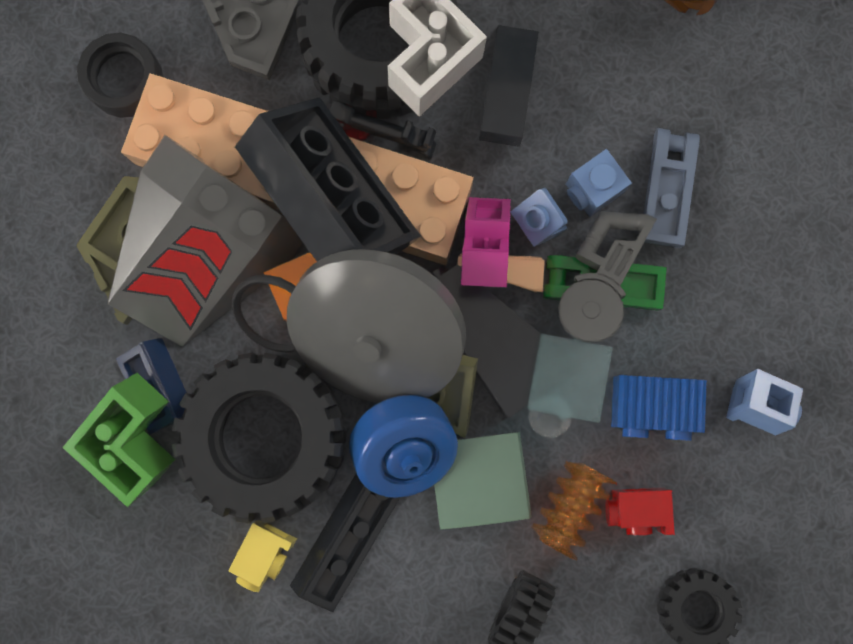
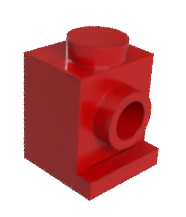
(641, 510)

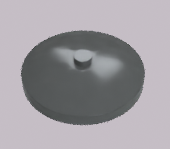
(376, 325)

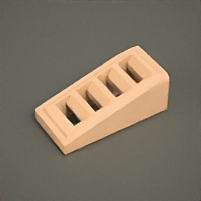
(523, 272)

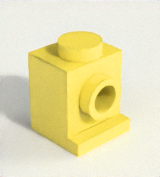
(261, 555)

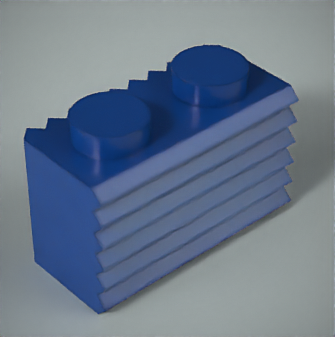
(658, 404)

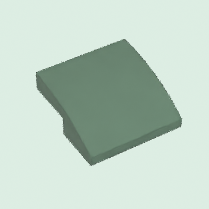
(484, 483)

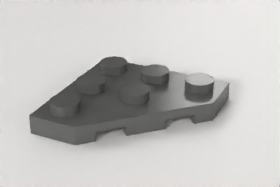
(253, 31)

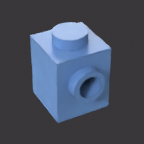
(597, 183)

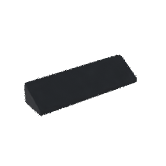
(347, 533)

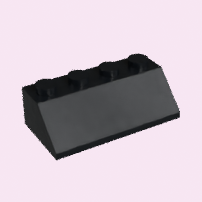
(323, 182)

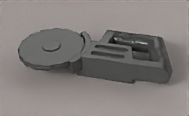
(593, 304)

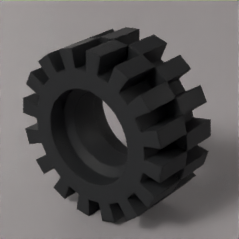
(522, 611)

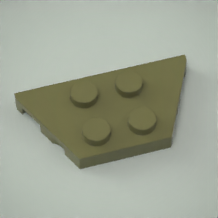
(104, 237)

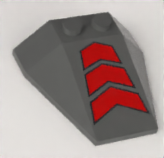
(193, 244)

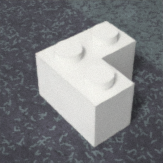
(440, 50)

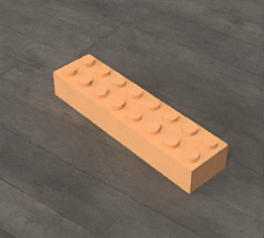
(214, 124)

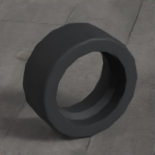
(97, 54)

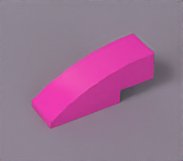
(486, 242)

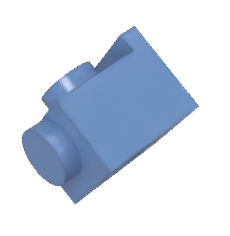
(765, 402)

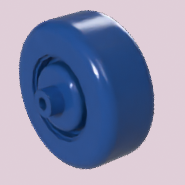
(403, 446)

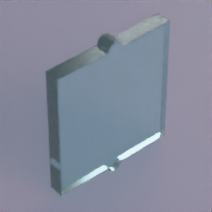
(570, 378)

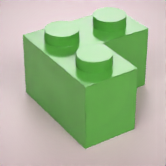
(115, 442)

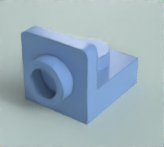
(540, 217)

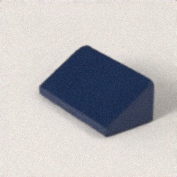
(155, 365)

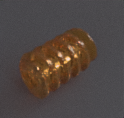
(572, 508)

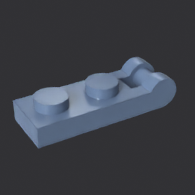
(670, 187)

